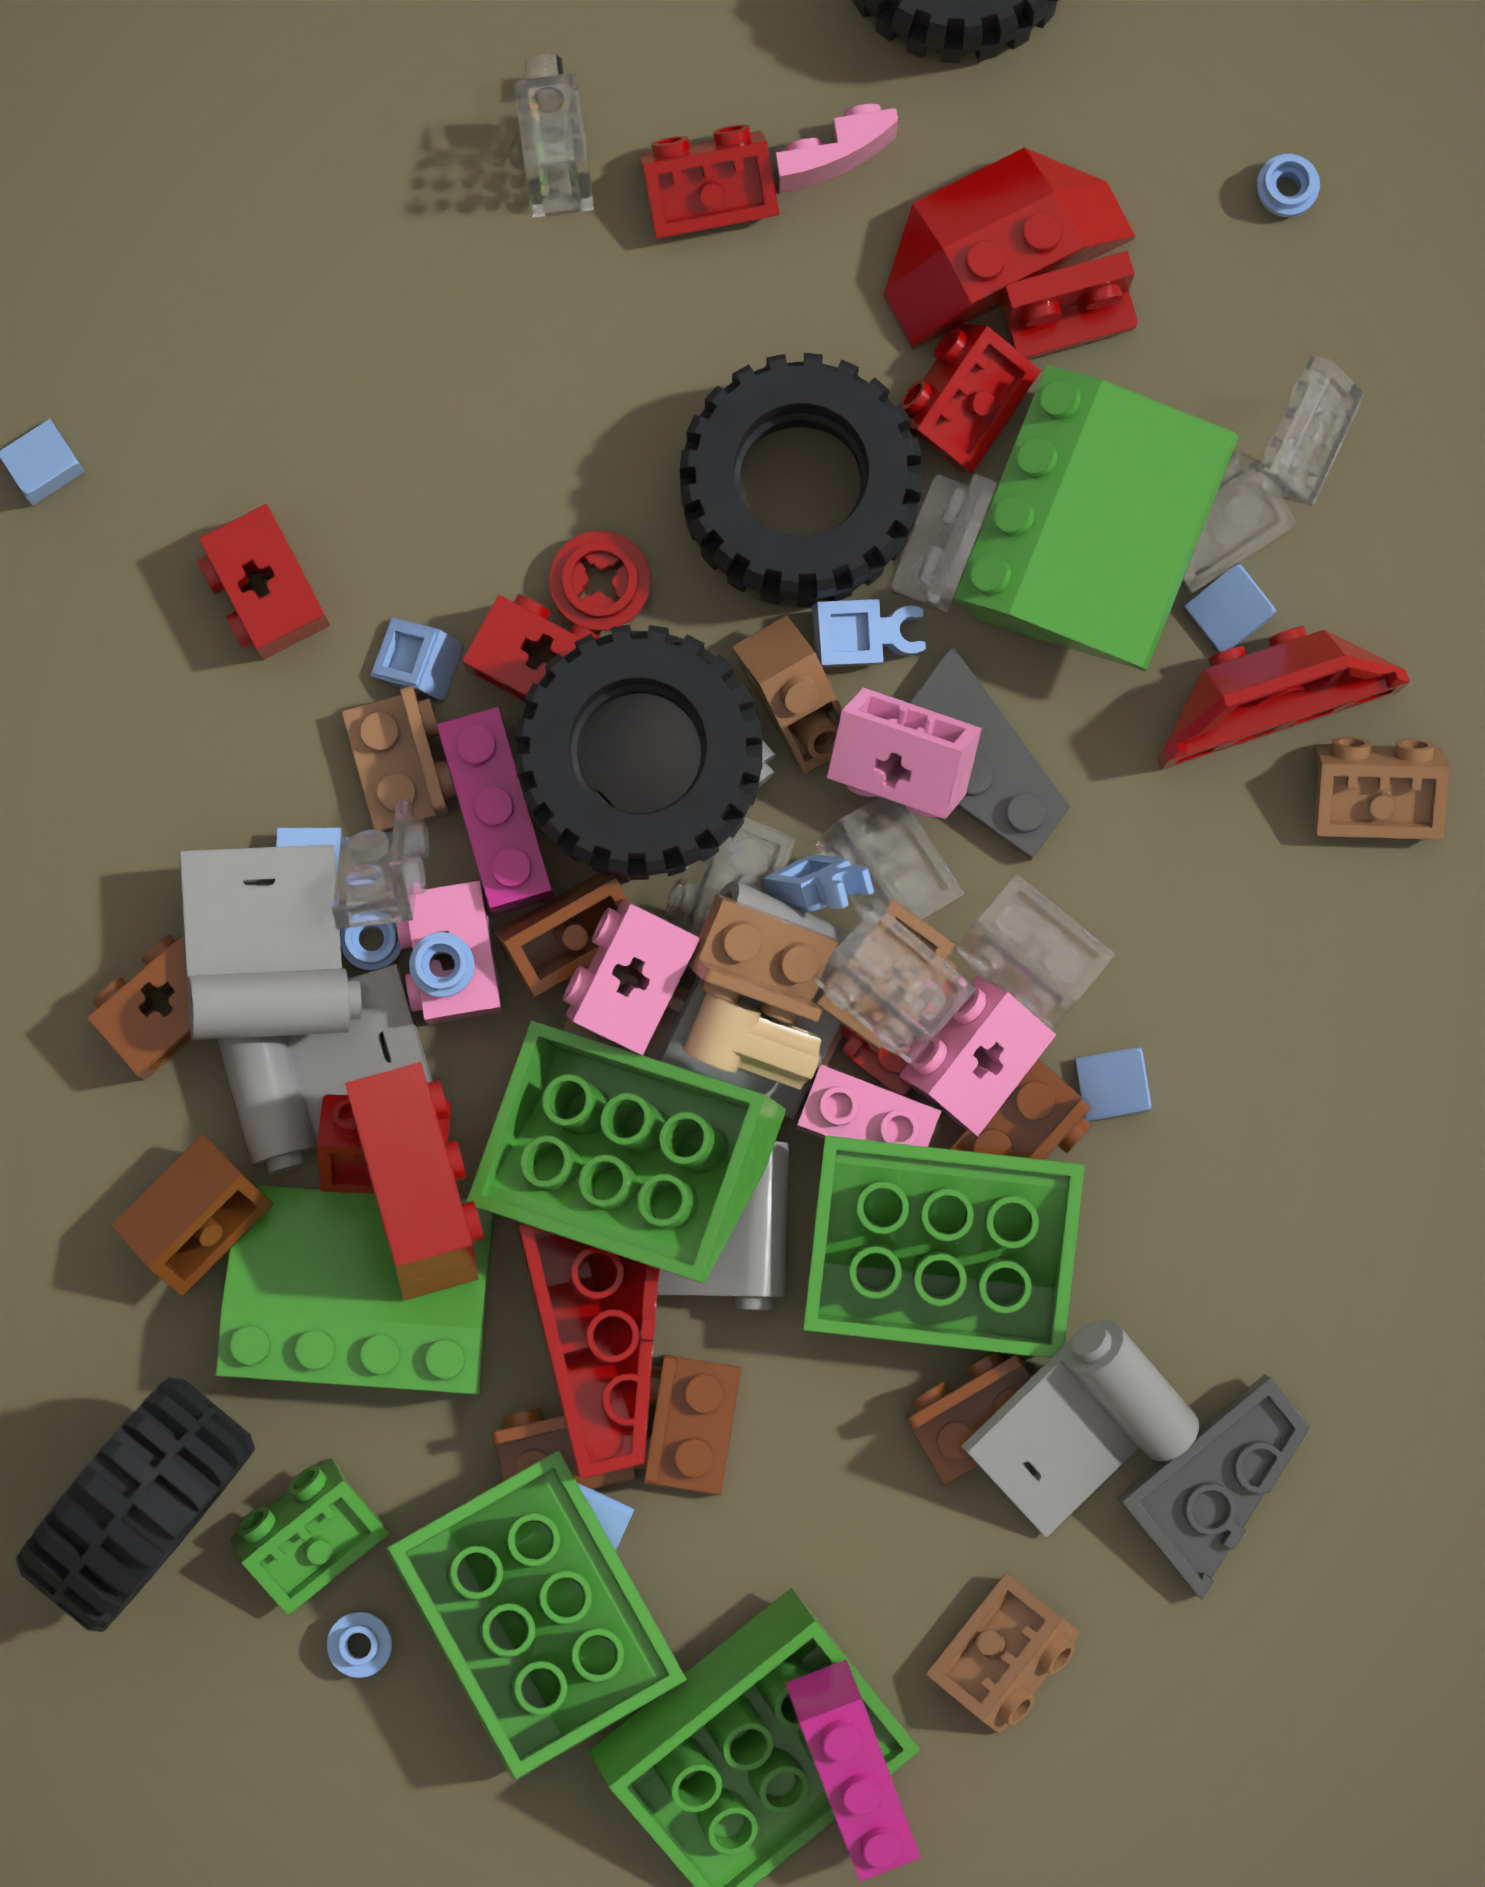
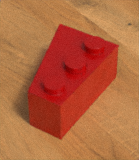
(416, 1179)

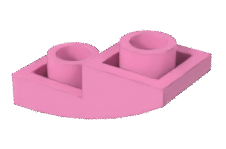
(856, 139)

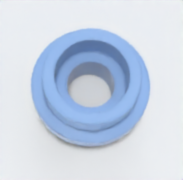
(1294, 168)
(441, 944)
(370, 960)
(380, 1641)

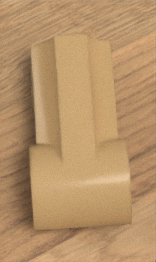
(742, 1038)

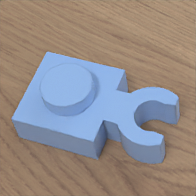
(855, 634)
(818, 882)

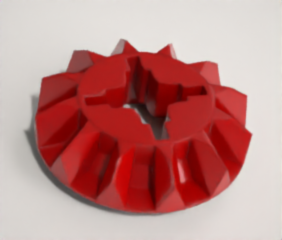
(604, 552)

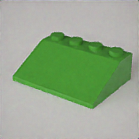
(1095, 518)
(624, 1152)
(943, 1247)
(322, 1302)
(535, 1615)
(723, 1759)

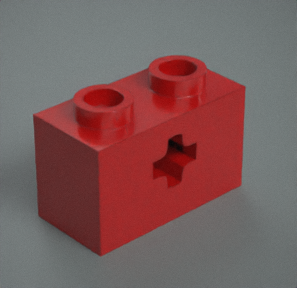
(254, 546)
(507, 634)

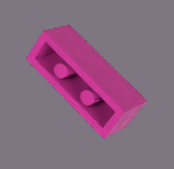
(495, 811)
(853, 1770)

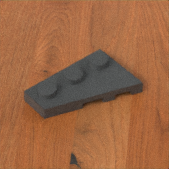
(1006, 783)
(1204, 1497)

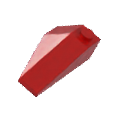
(599, 1342)

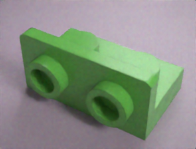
(307, 1535)

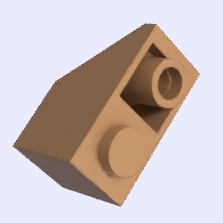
(792, 691)

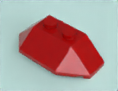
(993, 230)
(1276, 690)

